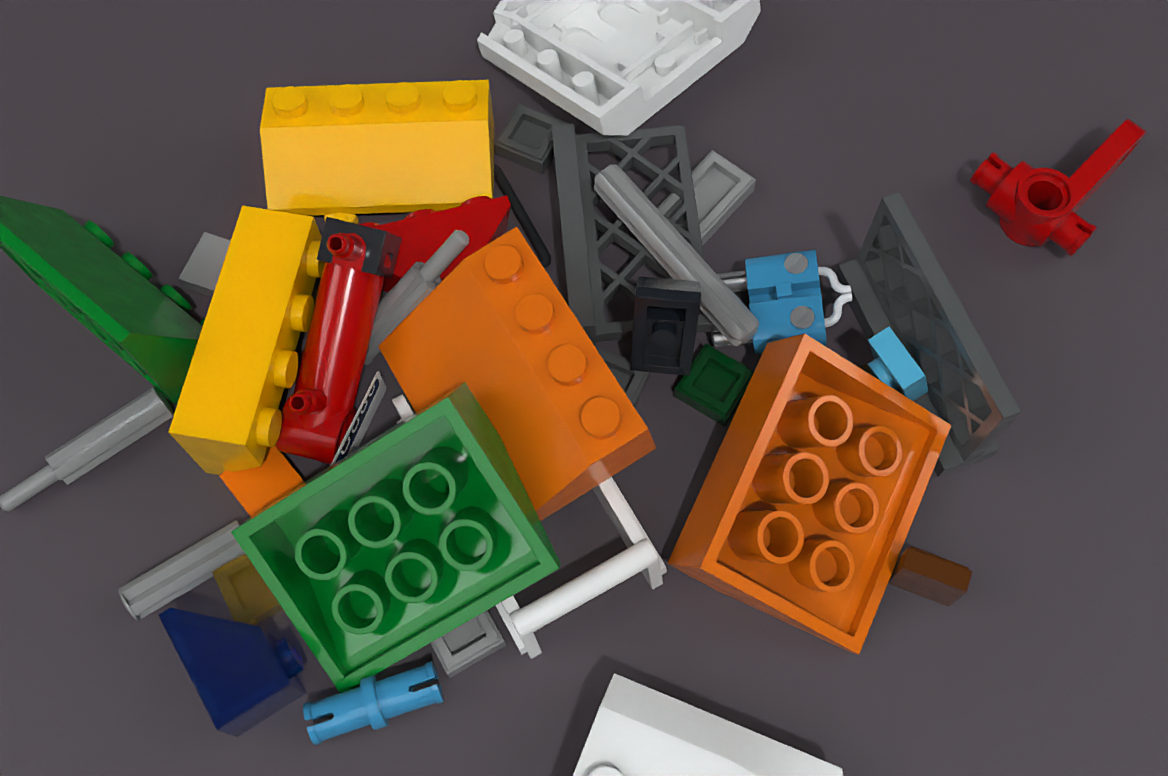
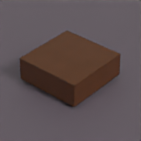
(930, 576)

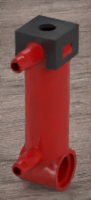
(337, 338)

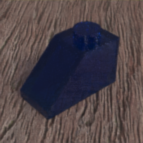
(235, 668)

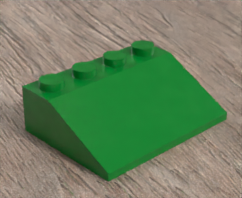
(103, 291)
(400, 540)

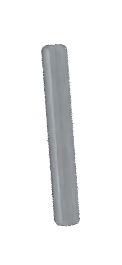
(675, 254)

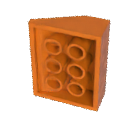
(529, 368)
(812, 492)

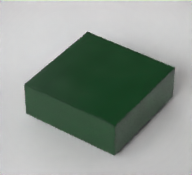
(714, 384)

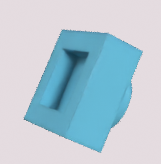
(895, 365)

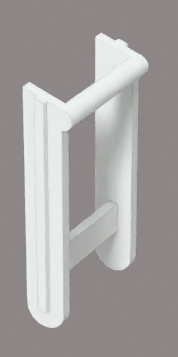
(638, 557)

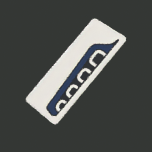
(362, 418)

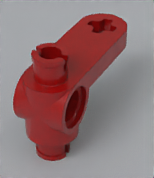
(1058, 197)

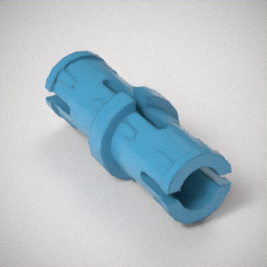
(373, 703)

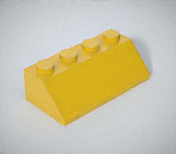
(377, 146)
(249, 341)

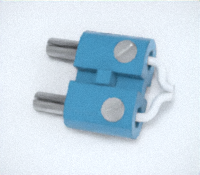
(785, 297)

